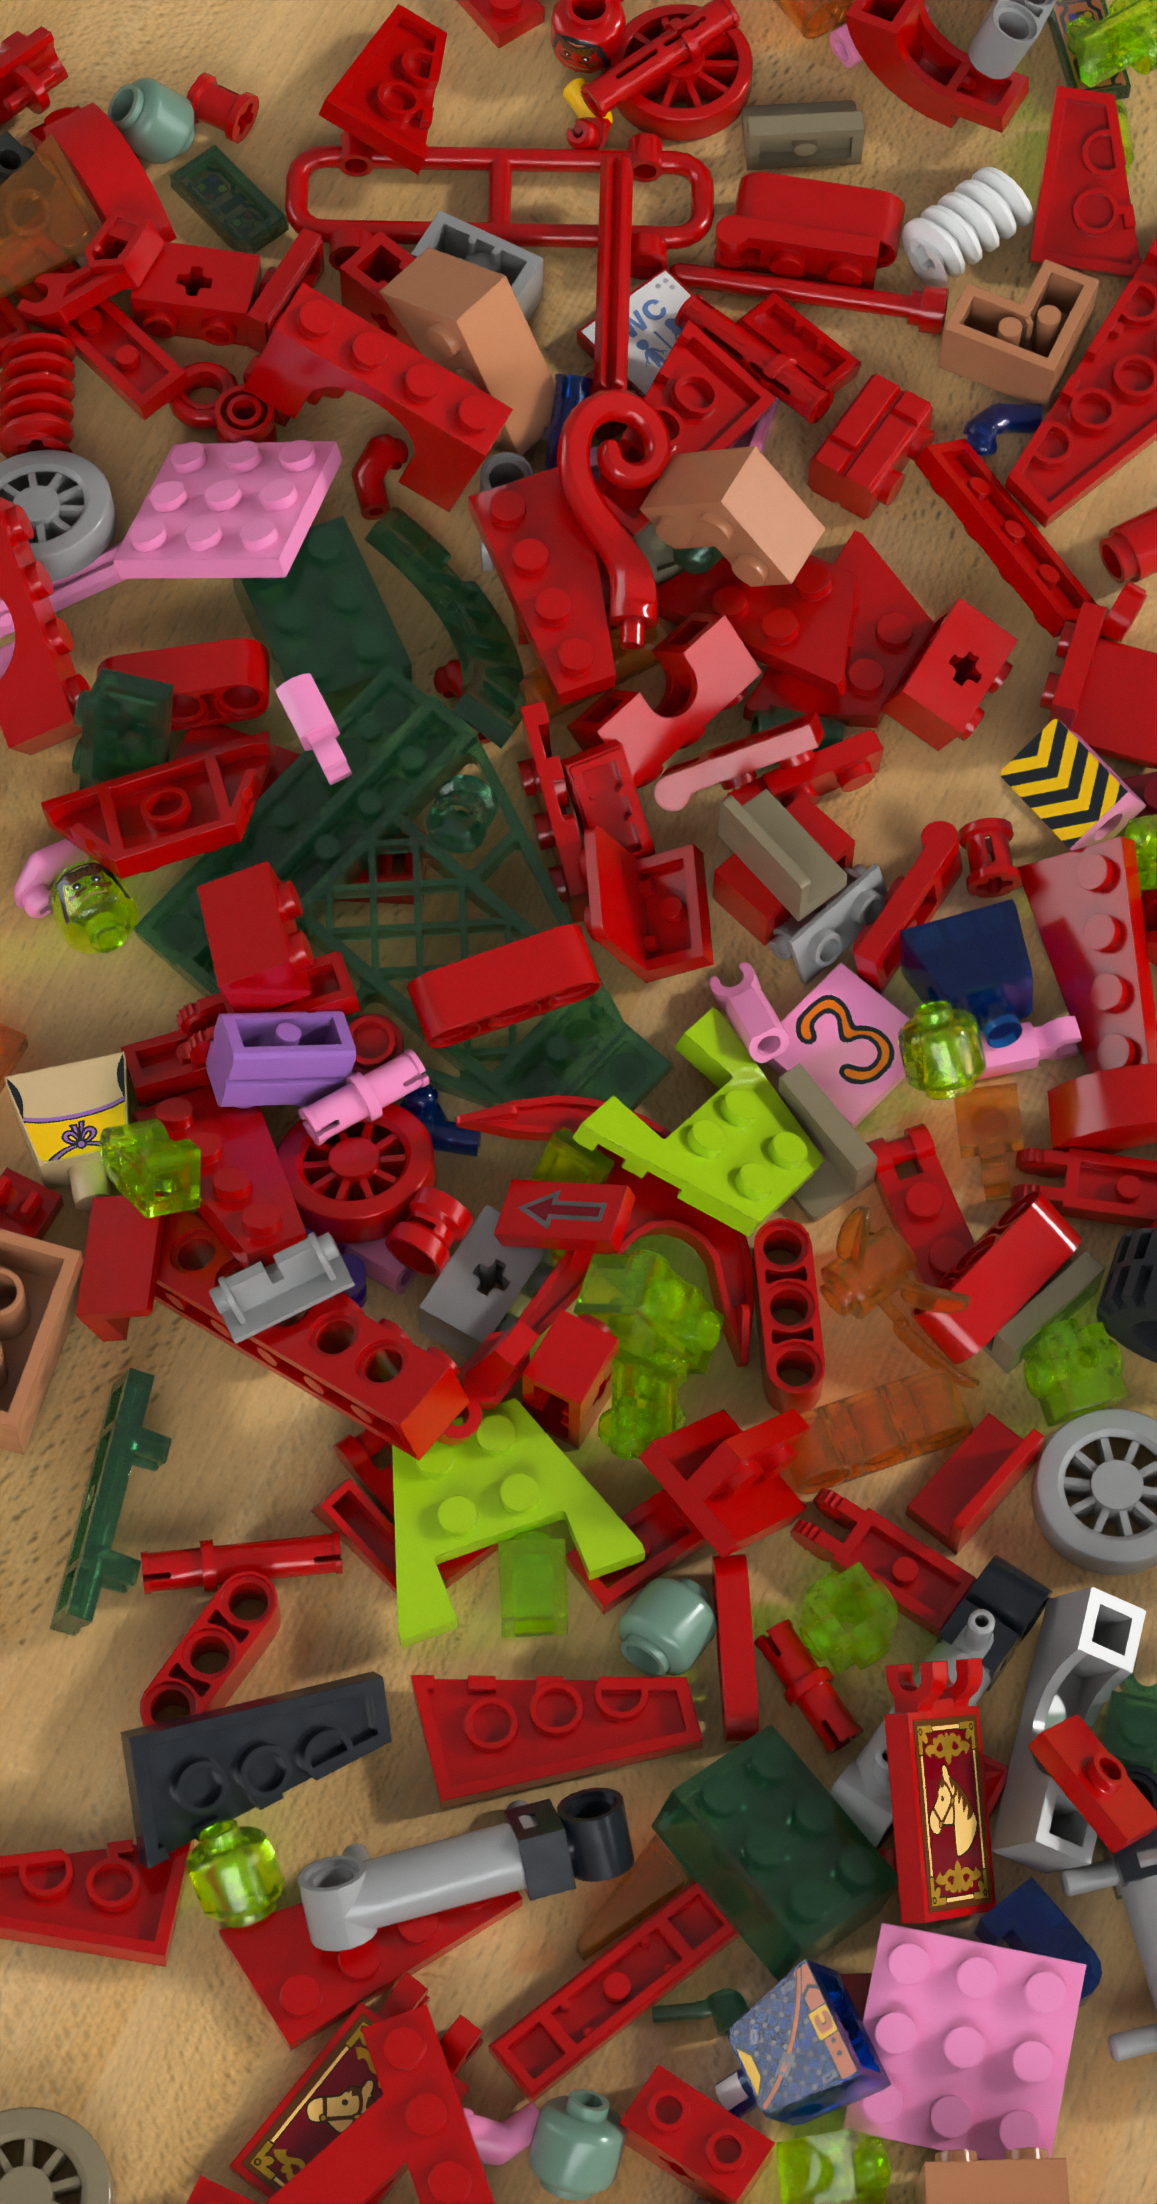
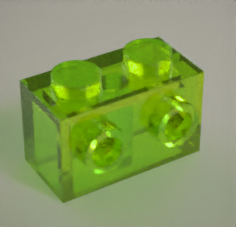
(650, 1307)

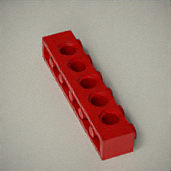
(327, 1350)

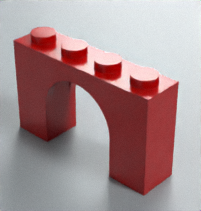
(332, 347)

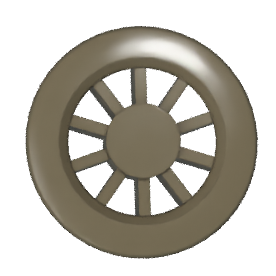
(73, 2142)

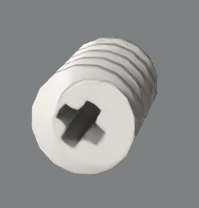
(964, 225)

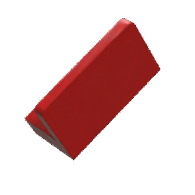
(118, 1266)
(974, 1482)

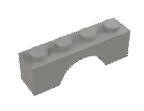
(1080, 1657)

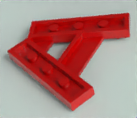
(410, 2125)

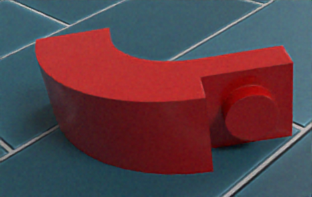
(927, 69)
(104, 164)
(1105, 1110)

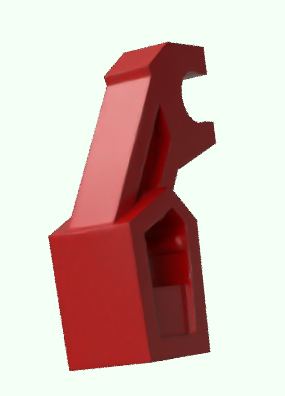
(116, 261)

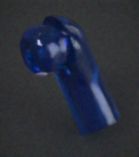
(1000, 419)
(444, 1133)

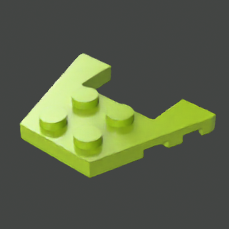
(733, 1154)
(486, 1492)

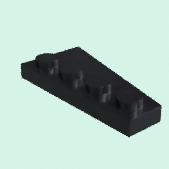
(245, 1756)

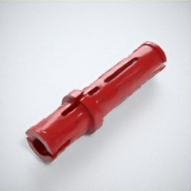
(678, 43)
(770, 369)
(213, 1565)

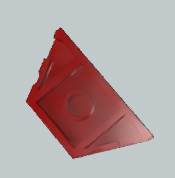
(789, 627)
(884, 639)
(166, 809)

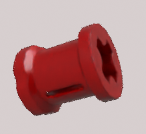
(223, 107)
(1001, 868)

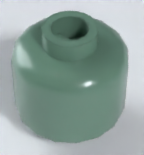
(153, 120)
(667, 1627)
(577, 2145)

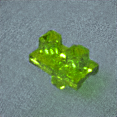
(1116, 41)
(642, 1401)

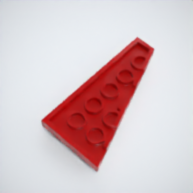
(1102, 411)

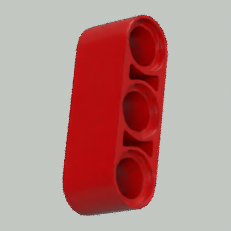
(825, 207)
(210, 679)
(504, 986)
(1000, 1275)
(789, 1288)
(218, 1632)

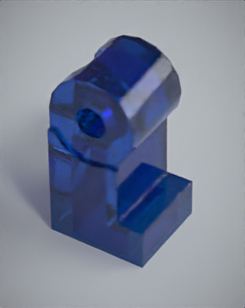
(1036, 1925)

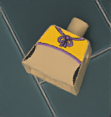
(63, 1120)

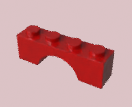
(41, 681)

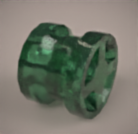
(462, 830)

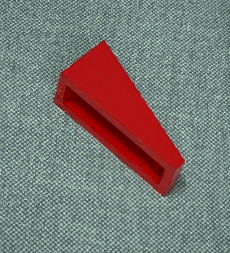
(361, 1528)

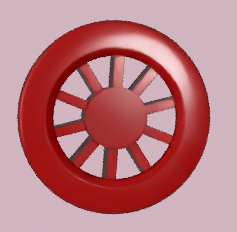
(722, 61)
(361, 1182)

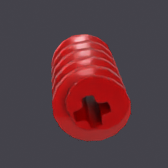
(36, 394)

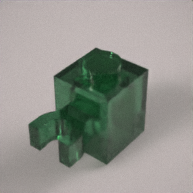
(1131, 1724)

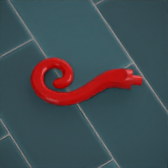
(631, 578)

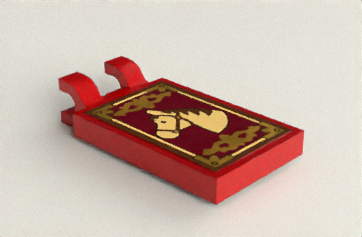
(939, 1792)
(338, 2091)

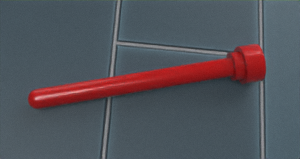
(921, 308)

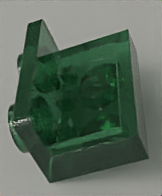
(122, 727)

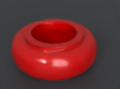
(201, 376)

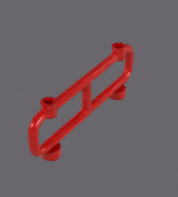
(645, 151)

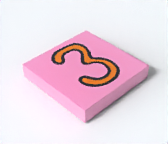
(846, 1043)

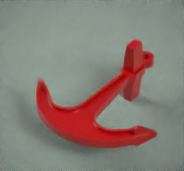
(656, 1211)

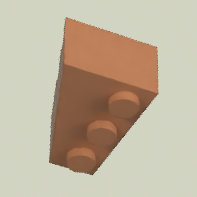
(477, 331)

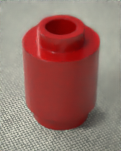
(1131, 548)

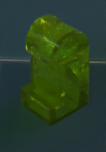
(145, 1160)

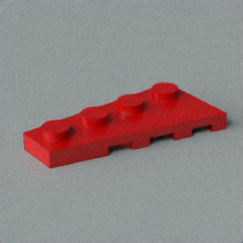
(705, 408)
(550, 581)
(240, 1174)
(316, 1988)

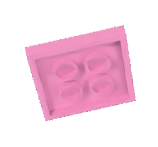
(228, 510)
(968, 2042)

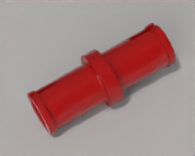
(808, 1686)

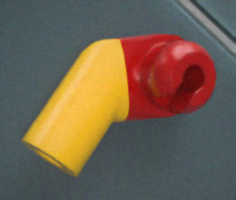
(588, 130)

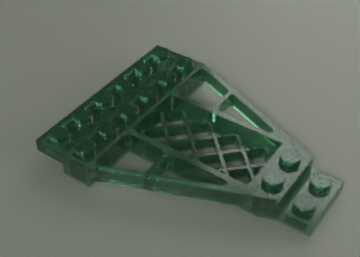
(329, 834)

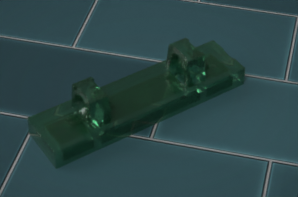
(90, 1558)

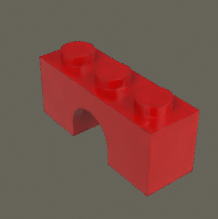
(704, 675)

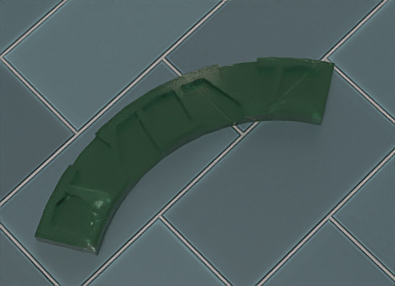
(484, 647)

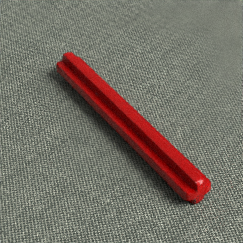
(613, 274)

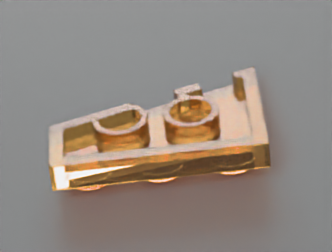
(42, 218)

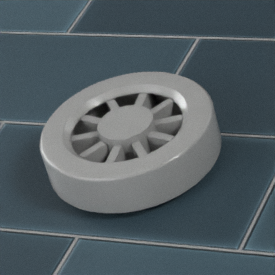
(66, 506)
(1111, 1491)

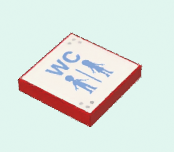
(650, 328)

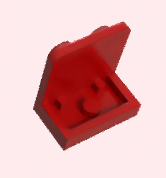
(1105, 691)
(647, 908)

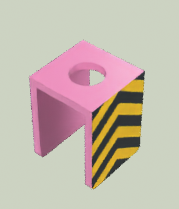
(1071, 787)

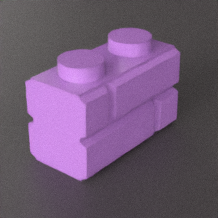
(279, 1057)

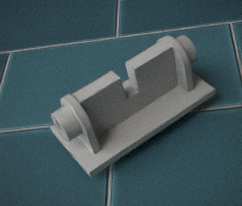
(824, 935)
(292, 1284)

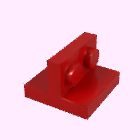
(730, 1476)

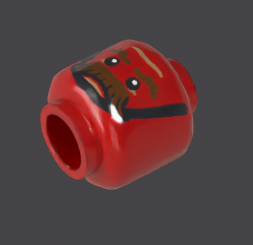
(587, 33)

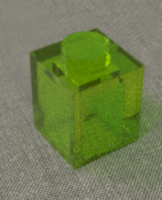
(533, 1585)

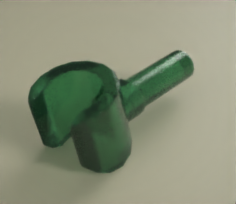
(724, 2006)

